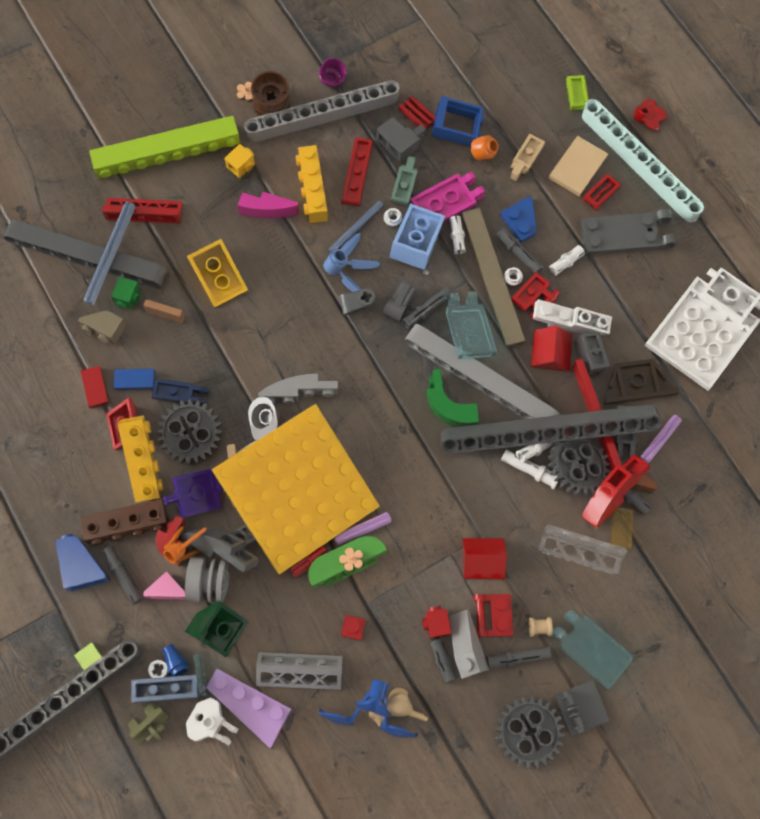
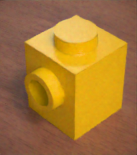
(240, 160)

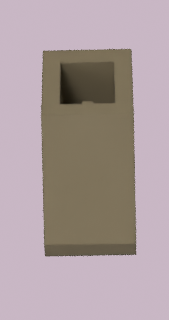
(104, 325)

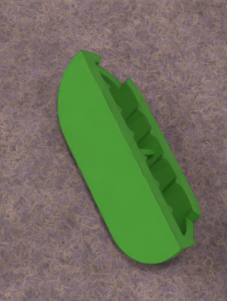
(329, 570)

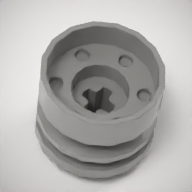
(206, 580)

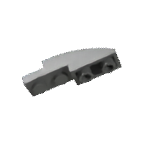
(224, 544)

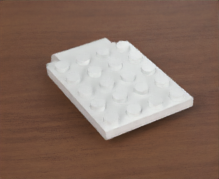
(707, 327)

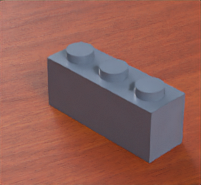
(164, 689)

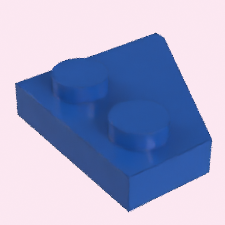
(521, 219)

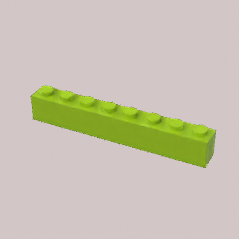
(164, 147)

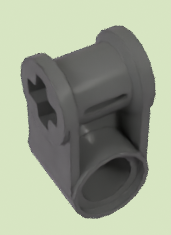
(353, 301)

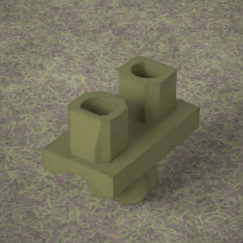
(150, 727)

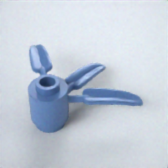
(339, 258)

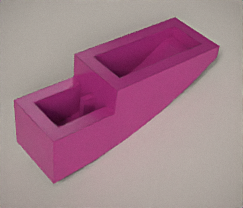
(267, 206)

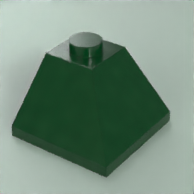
(217, 627)

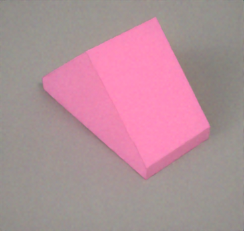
(165, 588)

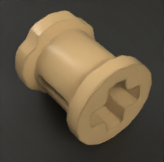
(540, 626)

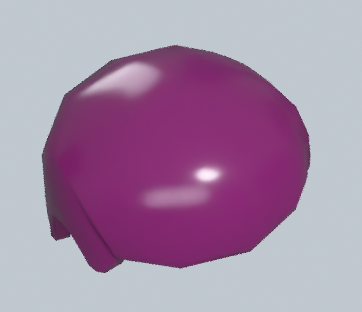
(332, 72)

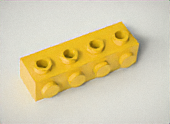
(313, 185)
(140, 459)

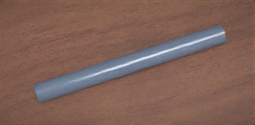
(350, 232)

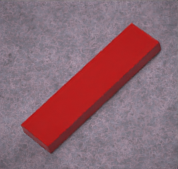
(357, 172)

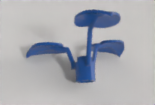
(376, 697)

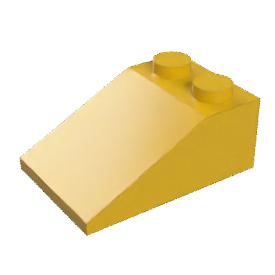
(217, 272)

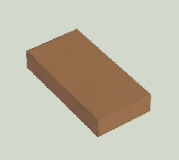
(164, 311)

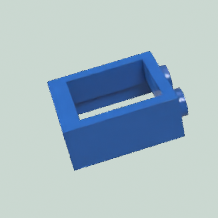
(459, 108)

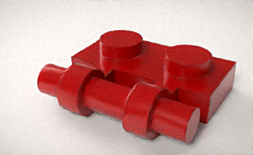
(532, 290)

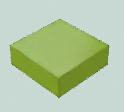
(88, 656)

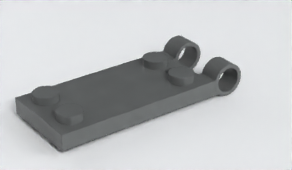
(626, 233)

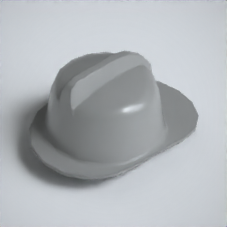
(262, 417)

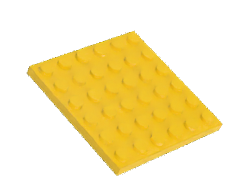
(296, 488)

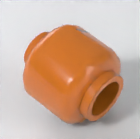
(484, 148)

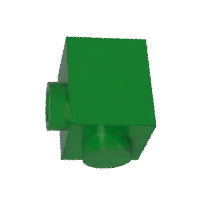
(126, 293)

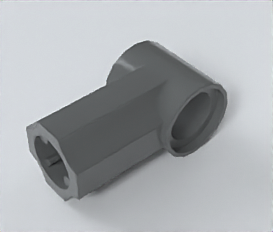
(398, 304)

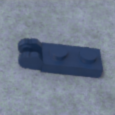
(176, 391)

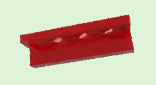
(145, 213)

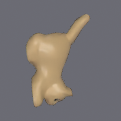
(398, 705)

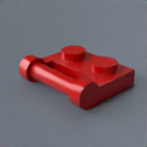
(499, 613)

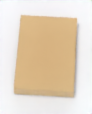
(578, 166)

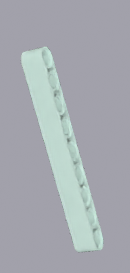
(642, 168)

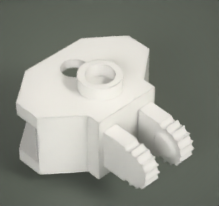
(210, 724)

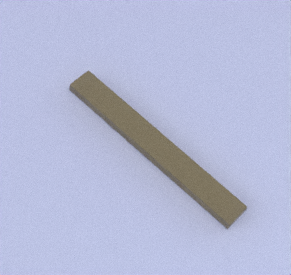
(493, 277)

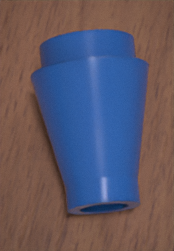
(175, 662)

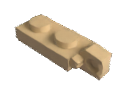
(526, 156)

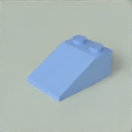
(417, 236)

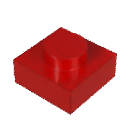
(353, 628)

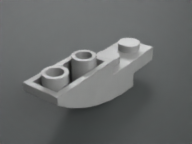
(307, 385)

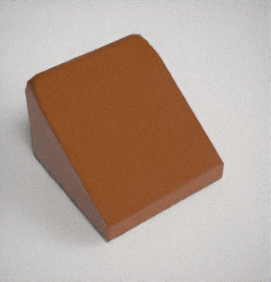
(646, 485)

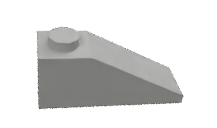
(466, 645)

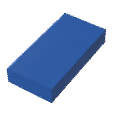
(134, 379)

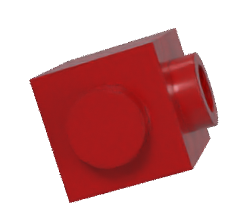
(436, 623)

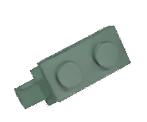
(404, 183)

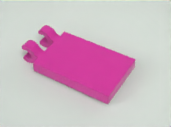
(450, 196)

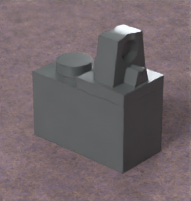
(399, 140)

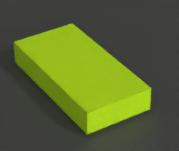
(577, 92)

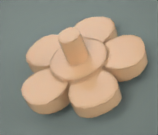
(244, 91)
(351, 559)

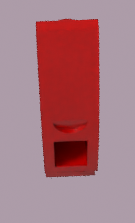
(612, 489)

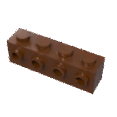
(123, 522)

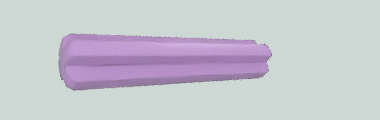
(661, 438)
(362, 529)

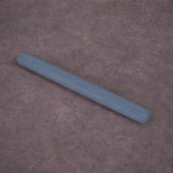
(109, 253)

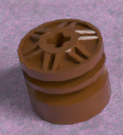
(270, 93)

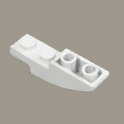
(572, 320)

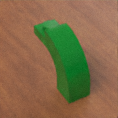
(447, 410)

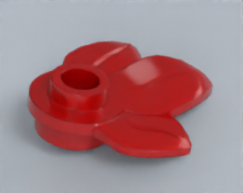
(650, 114)

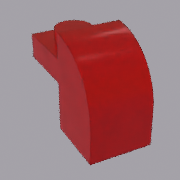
(164, 538)

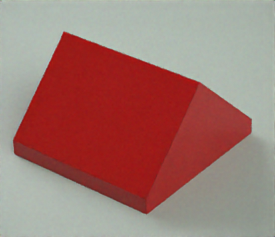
(552, 349)
(124, 410)
(484, 558)

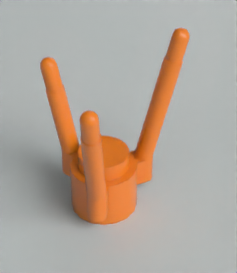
(175, 552)

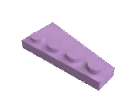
(256, 710)

